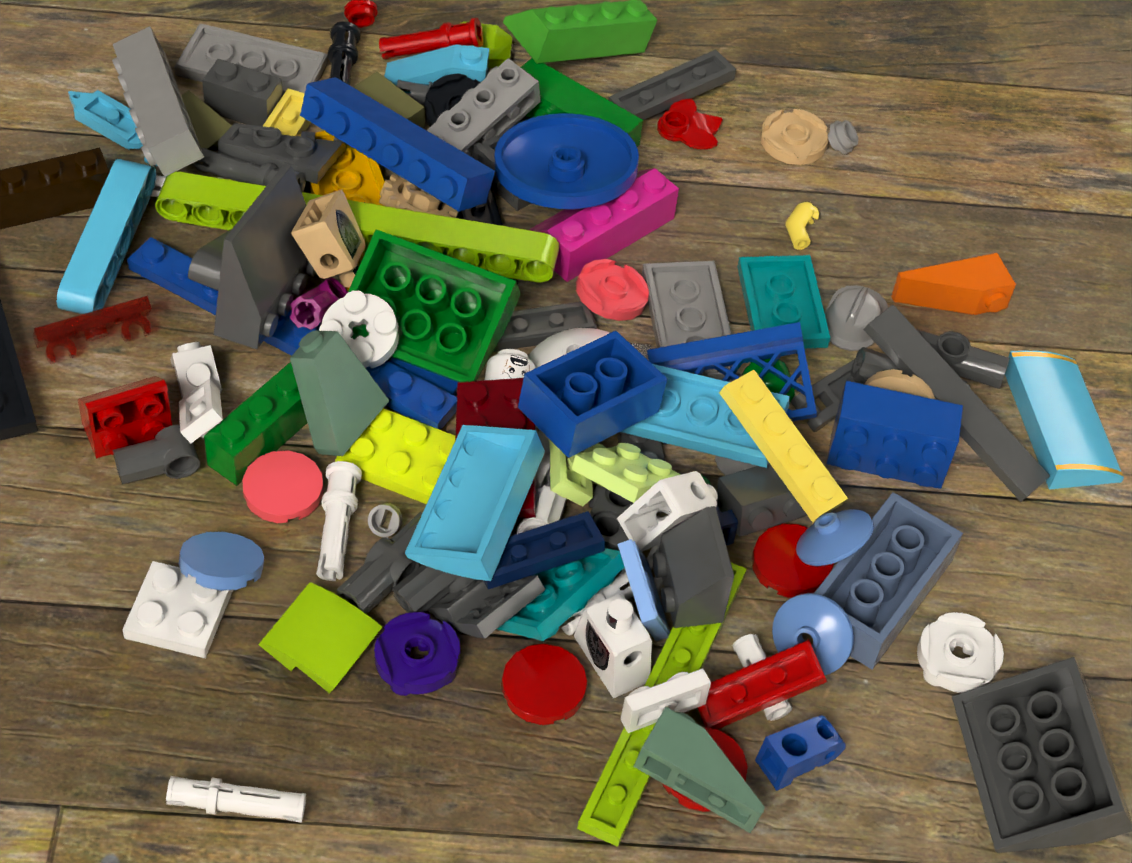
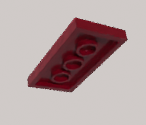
(495, 405)

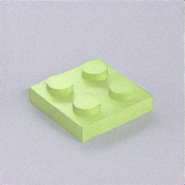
(622, 469)

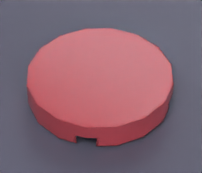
(612, 290)
(282, 486)

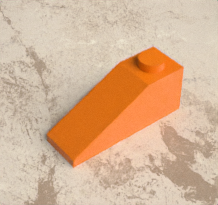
(958, 286)

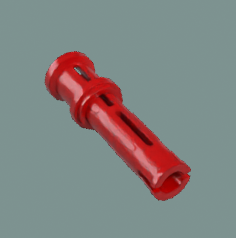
(460, 34)

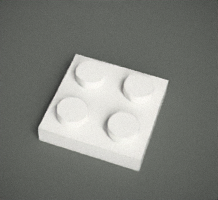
(175, 612)

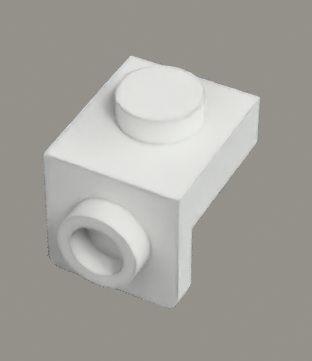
(194, 367)

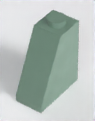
(334, 391)

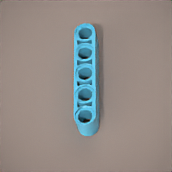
(106, 237)

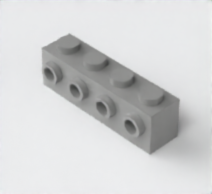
(488, 108)

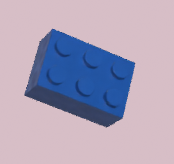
(592, 393)
(894, 435)

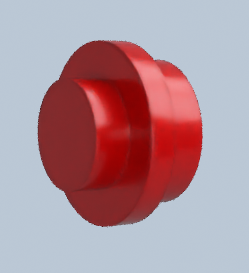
(361, 12)

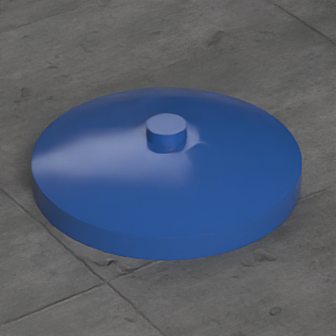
(566, 161)

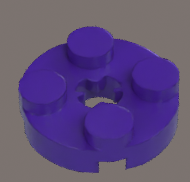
(417, 675)

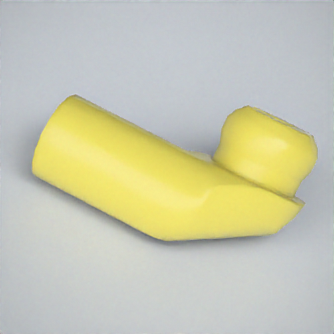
(797, 222)

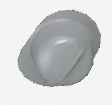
(850, 313)

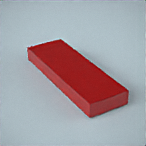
(762, 685)

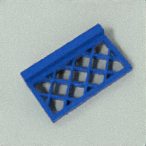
(744, 348)

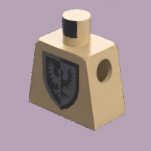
(330, 237)

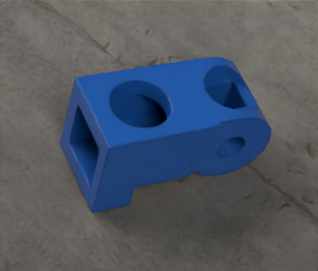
(799, 750)

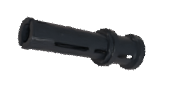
(347, 46)

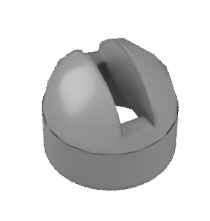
(377, 518)

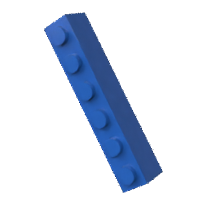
(397, 143)

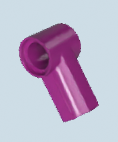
(311, 307)

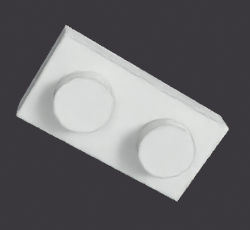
(200, 411)
(679, 693)

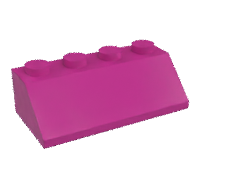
(612, 226)

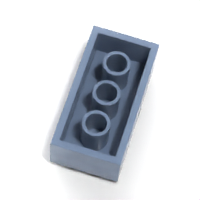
(890, 574)

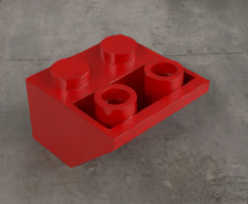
(125, 415)

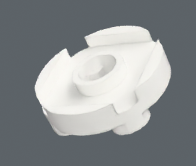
(381, 324)
(946, 669)

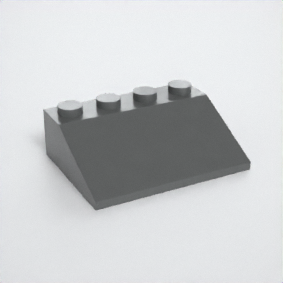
(262, 264)
(1041, 760)

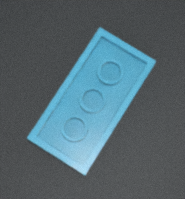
(699, 419)

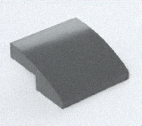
(481, 610)

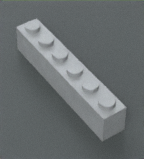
(155, 103)

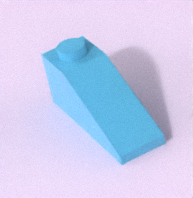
(440, 62)

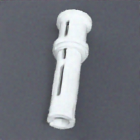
(339, 505)

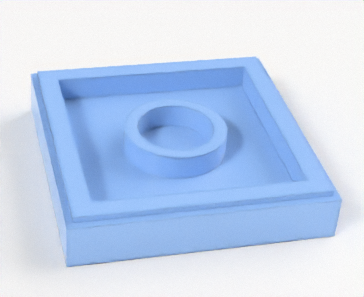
(644, 590)

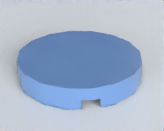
(221, 560)

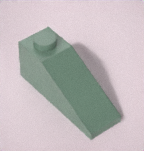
(695, 766)

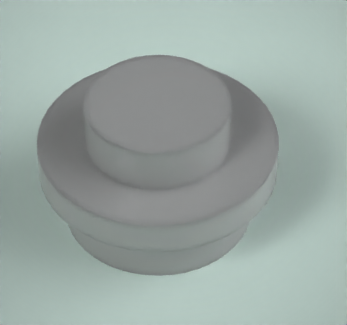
(842, 136)

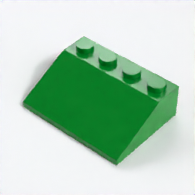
(443, 306)

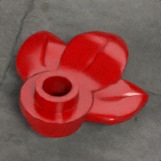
(688, 126)

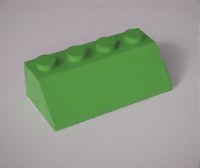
(583, 30)

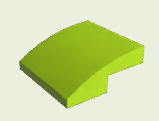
(320, 636)

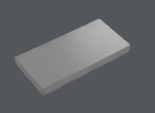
(291, 63)
(686, 304)

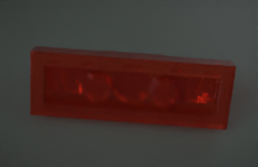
(93, 326)

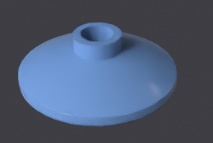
(834, 537)
(822, 620)

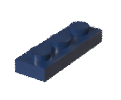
(547, 548)

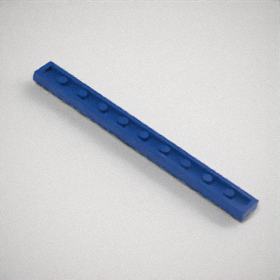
(405, 391)

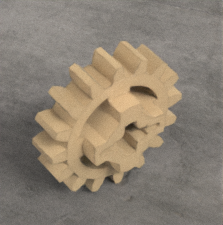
(405, 195)

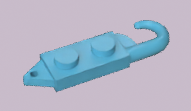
(106, 117)

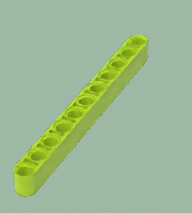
(492, 247)

